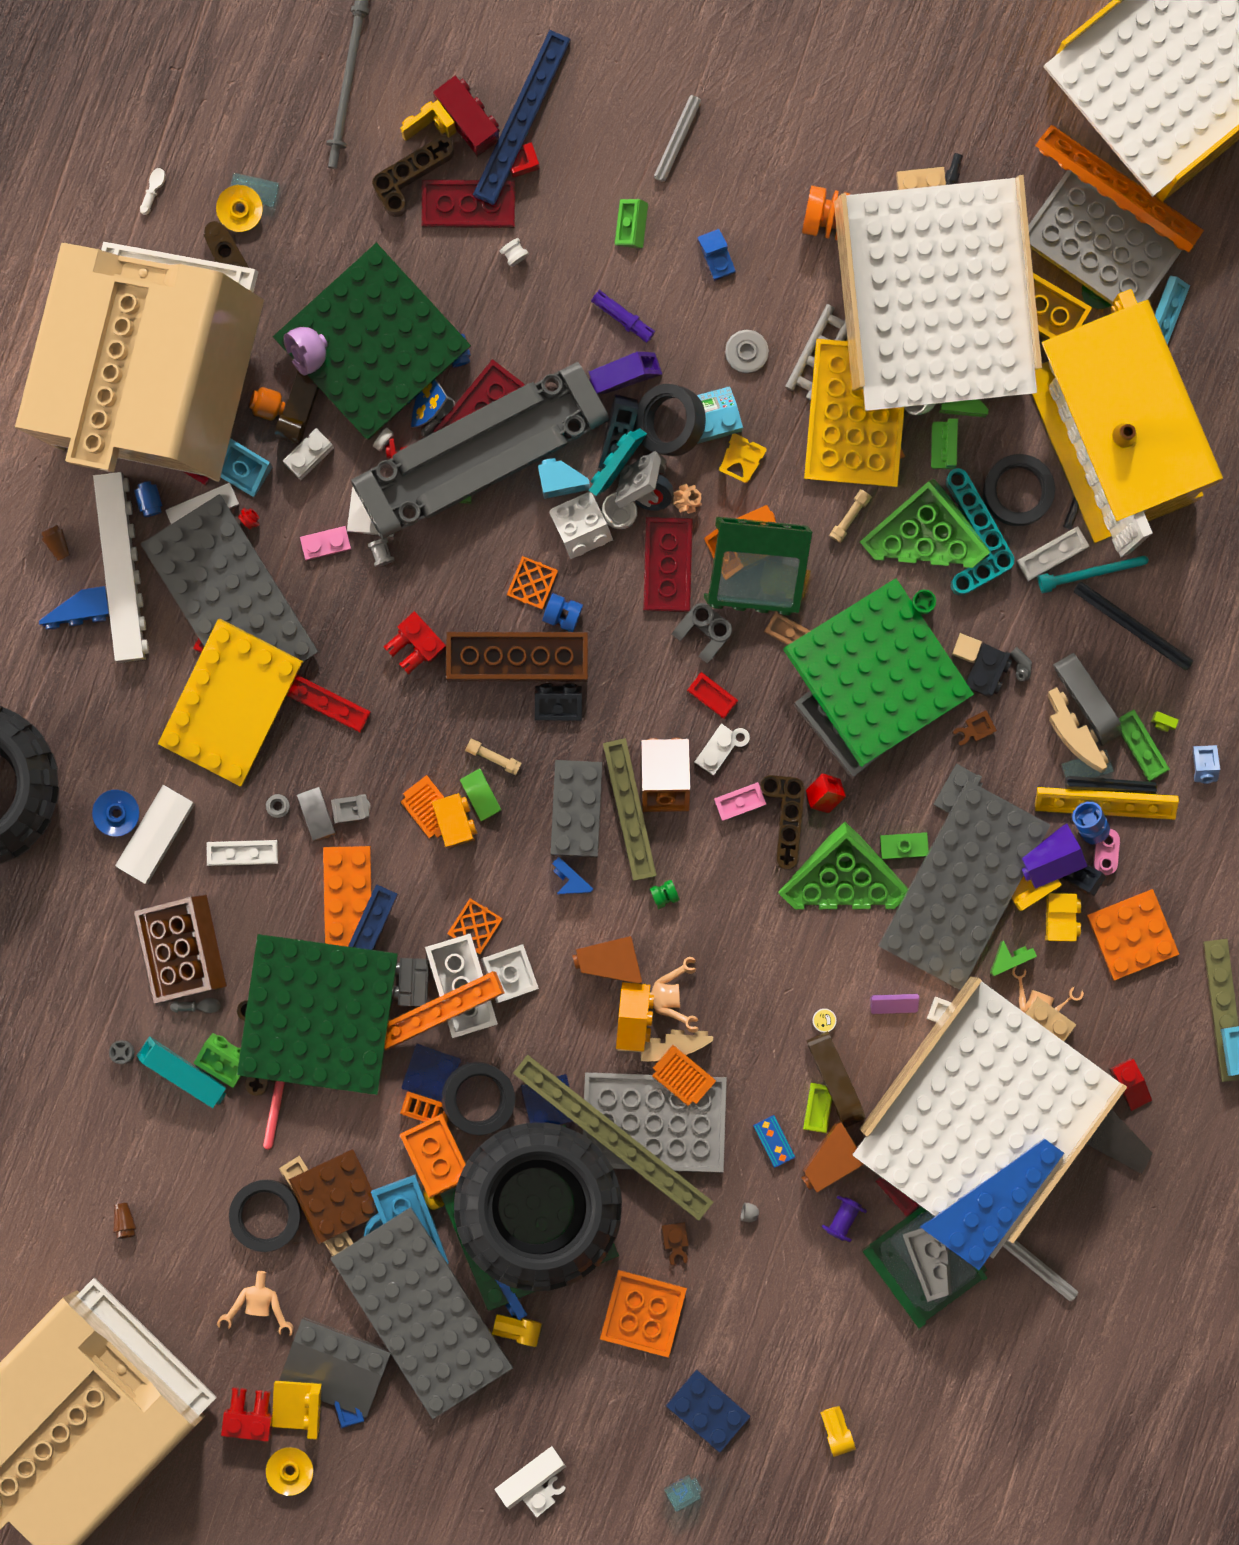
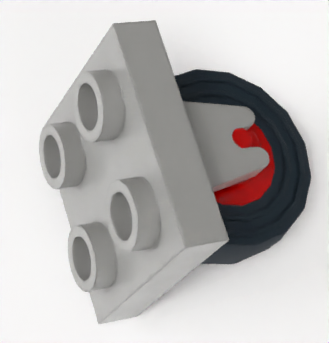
(643, 485)

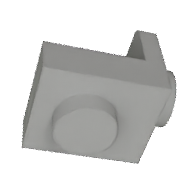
(350, 808)

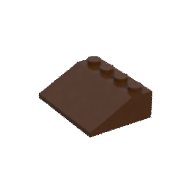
(180, 948)

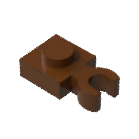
(977, 727)
(675, 1238)

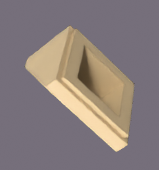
(966, 648)

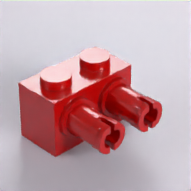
(425, 642)
(248, 1425)

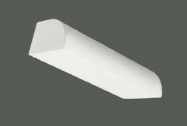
(155, 834)

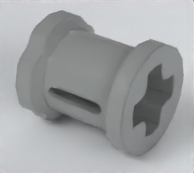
(381, 552)

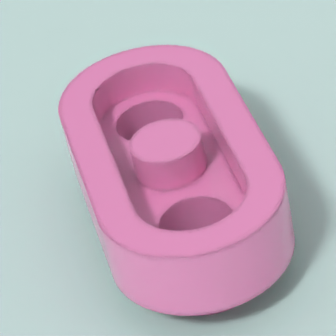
(1109, 852)

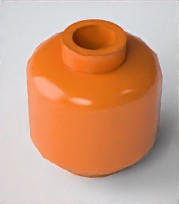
(266, 403)

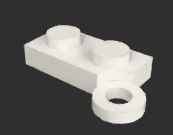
(719, 748)

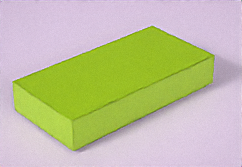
(817, 1108)

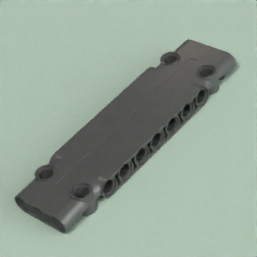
(480, 450)

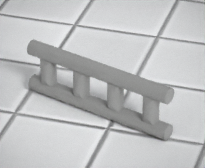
(806, 358)

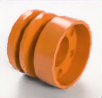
(820, 212)

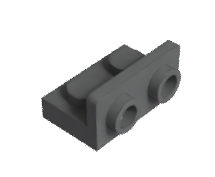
(953, 787)

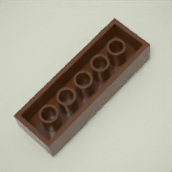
(517, 656)

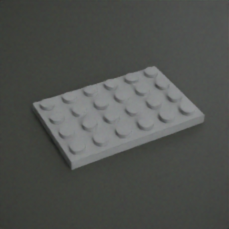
(1099, 242)
(652, 1115)

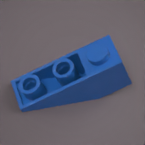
(84, 605)

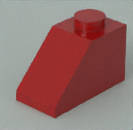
(1130, 1075)

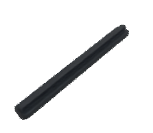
(1133, 626)

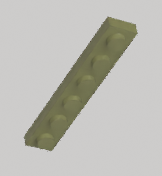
(629, 809)
(1221, 996)

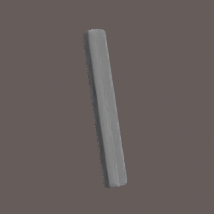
(677, 138)
(1041, 1269)

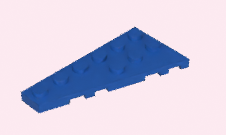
(986, 1213)

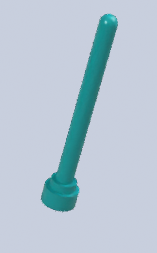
(1049, 582)

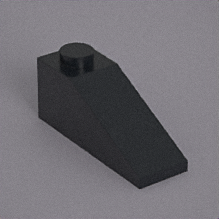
(620, 422)

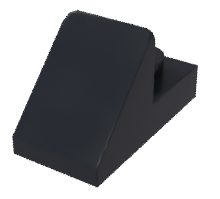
(1086, 880)

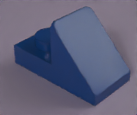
(716, 254)
(575, 884)

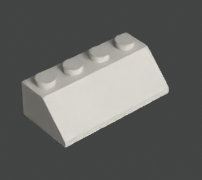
(453, 966)

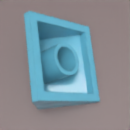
(244, 468)

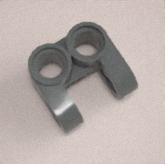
(706, 627)

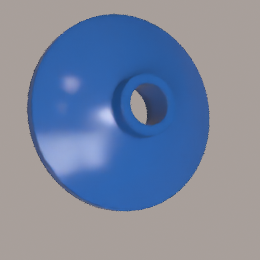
(103, 812)

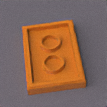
(434, 1155)

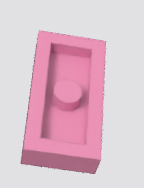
(325, 543)
(740, 801)

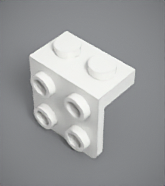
(581, 525)

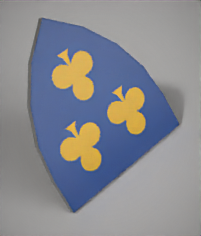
(428, 404)

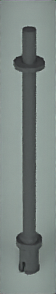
(359, 10)

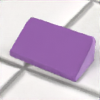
(894, 1003)

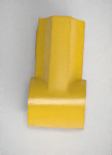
(523, 1330)
(839, 1436)

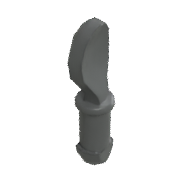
(430, 426)
(208, 1005)

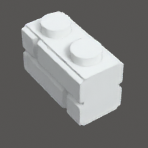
(308, 454)

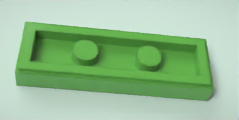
(1142, 746)

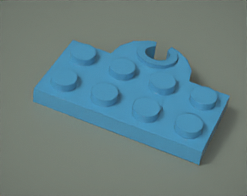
(398, 1197)

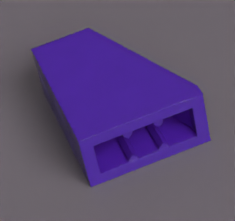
(625, 372)
(1053, 858)

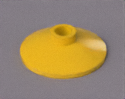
(228, 213)
(278, 1477)

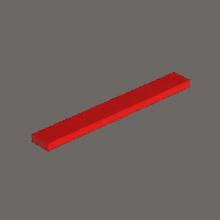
(322, 701)

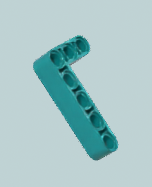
(990, 528)

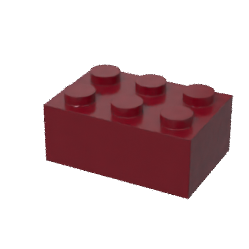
(468, 114)

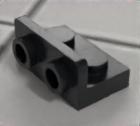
(988, 670)
(558, 702)

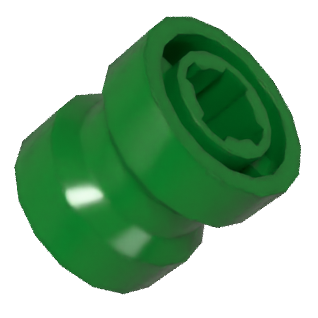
(926, 599)
(664, 894)

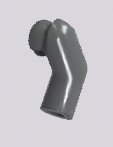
(1024, 664)

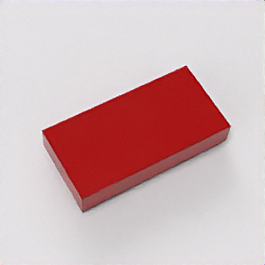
(712, 695)

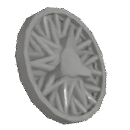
(746, 351)

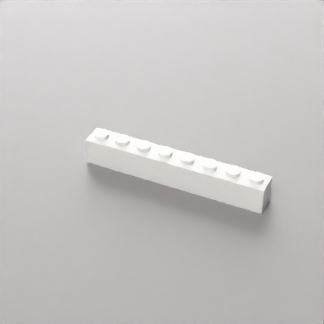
(120, 568)

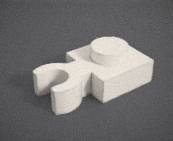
(542, 1498)

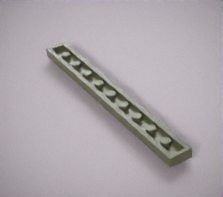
(613, 1137)

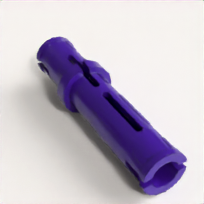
(628, 320)

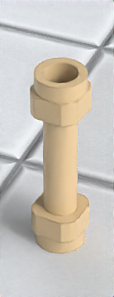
(861, 500)
(474, 748)

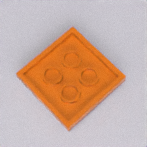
(1133, 934)
(643, 1313)

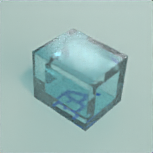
(683, 1492)

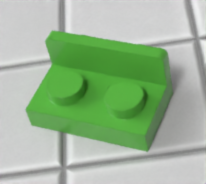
(944, 444)
(220, 1059)

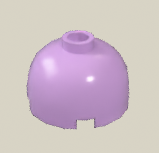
(306, 348)

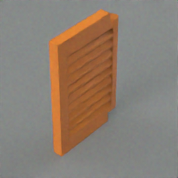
(419, 805)
(682, 1076)

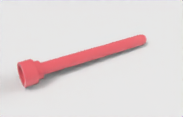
(273, 1114)

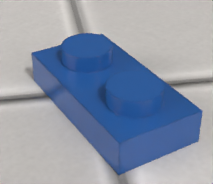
(514, 1305)

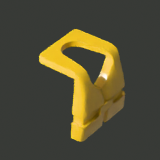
(742, 452)

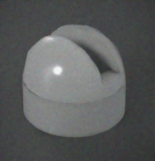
(749, 1212)

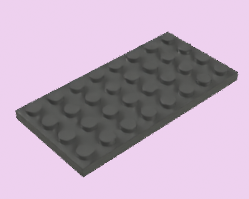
(221, 576)
(963, 885)
(421, 1312)

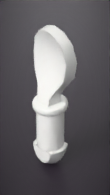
(156, 181)

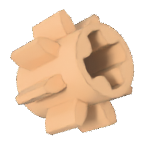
(687, 498)

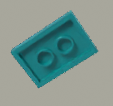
(616, 461)

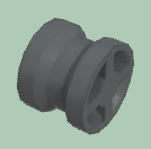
(118, 1050)

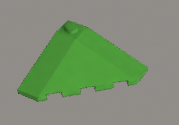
(927, 530)
(844, 873)

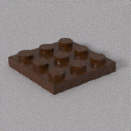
(335, 1196)

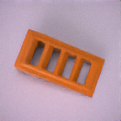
(407, 1103)

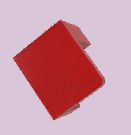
(525, 161)
(825, 793)

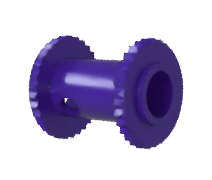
(844, 1218)

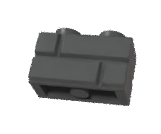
(412, 982)

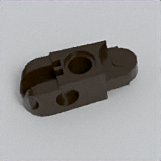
(219, 238)

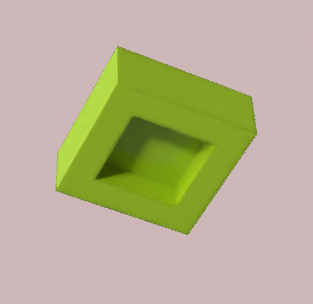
(1164, 722)

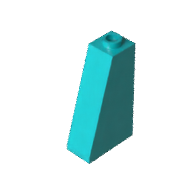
(181, 1072)

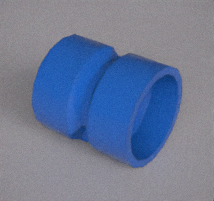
(555, 608)
(1091, 822)

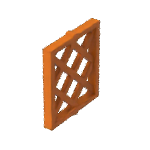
(539, 565)
(484, 910)

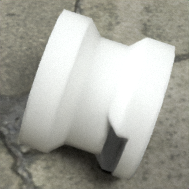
(514, 252)

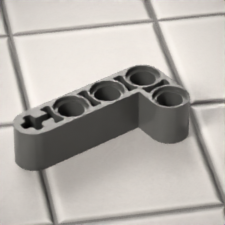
(1088, 698)

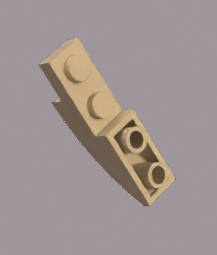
(1079, 741)
(686, 1043)

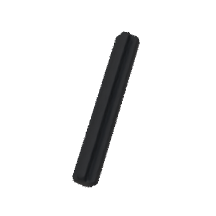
(1110, 785)

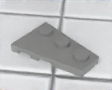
(930, 1262)

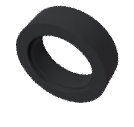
(694, 424)
(1029, 463)
(505, 1107)
(236, 1221)

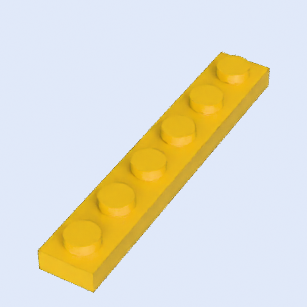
(1110, 802)

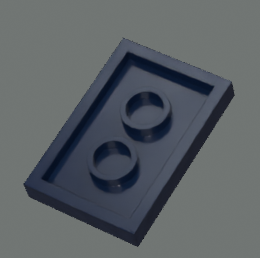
(708, 1410)

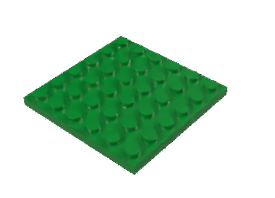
(878, 672)

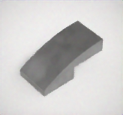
(316, 814)

